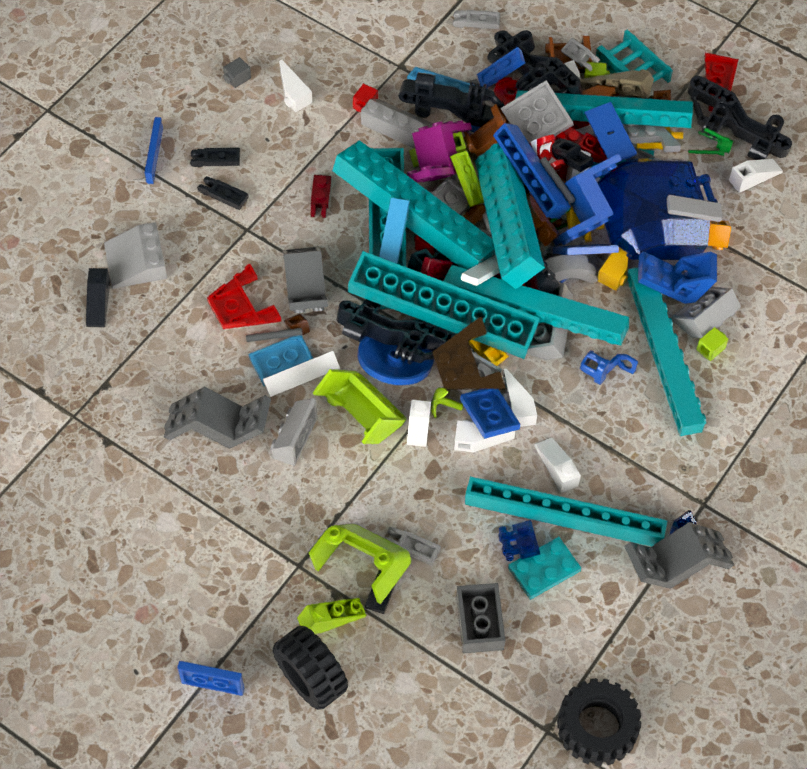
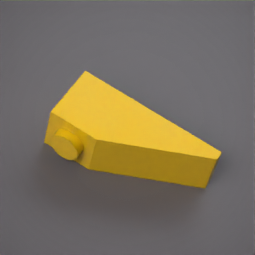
(614, 270)

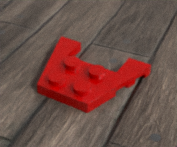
(233, 306)

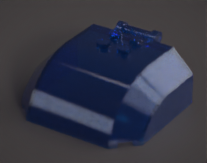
(641, 218)

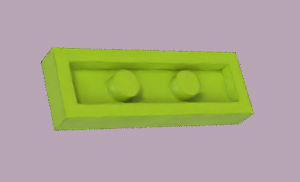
(468, 178)

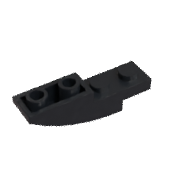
(571, 154)

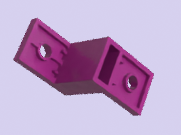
(434, 148)

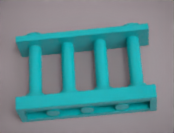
(639, 50)

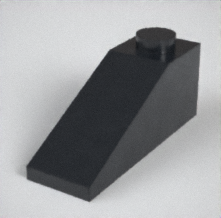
(97, 297)

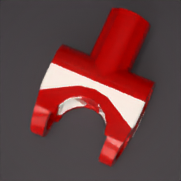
(543, 148)

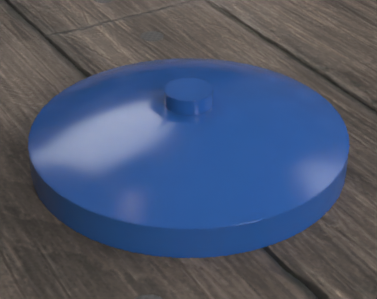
(380, 364)

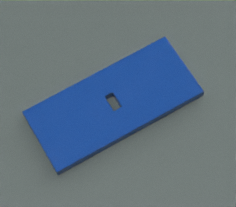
(605, 120)

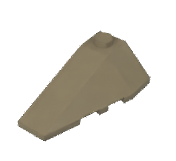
(626, 83)

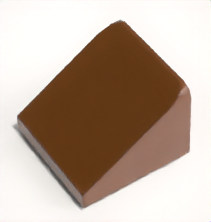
(297, 321)

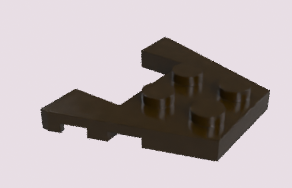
(458, 364)

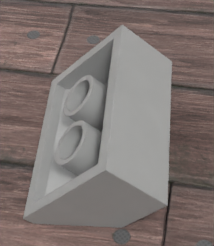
(707, 312)
(295, 431)

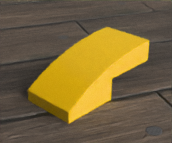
(489, 353)

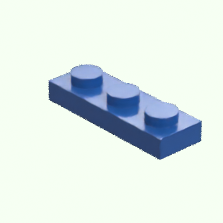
(501, 68)

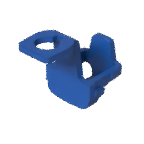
(605, 366)

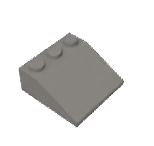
(135, 256)

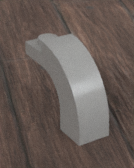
(572, 267)

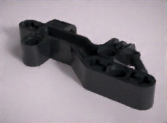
(536, 67)
(467, 106)
(734, 117)
(408, 335)

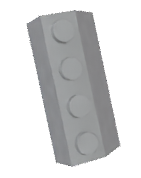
(391, 121)
(548, 340)

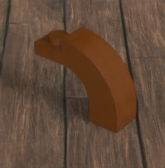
(544, 229)

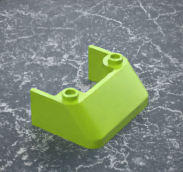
(363, 402)
(388, 556)

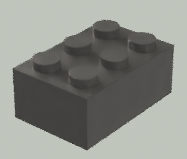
(480, 618)

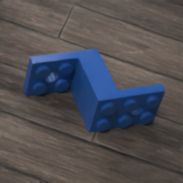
(590, 202)

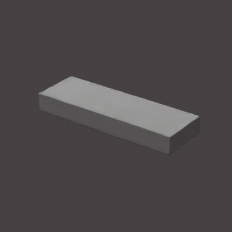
(694, 208)

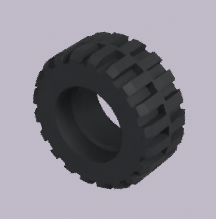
(310, 667)
(599, 695)

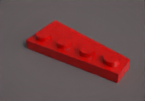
(720, 71)

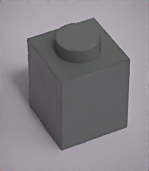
(237, 72)

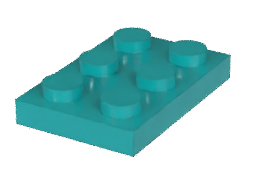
(545, 570)

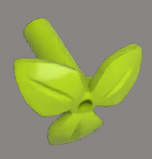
(438, 398)

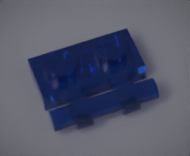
(525, 538)

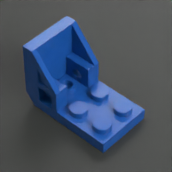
(674, 281)

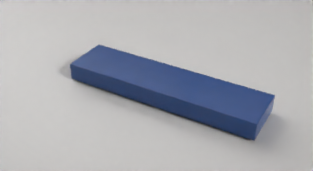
(153, 151)

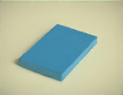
(280, 356)

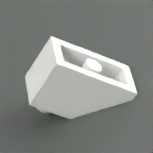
(419, 423)

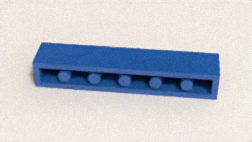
(531, 171)

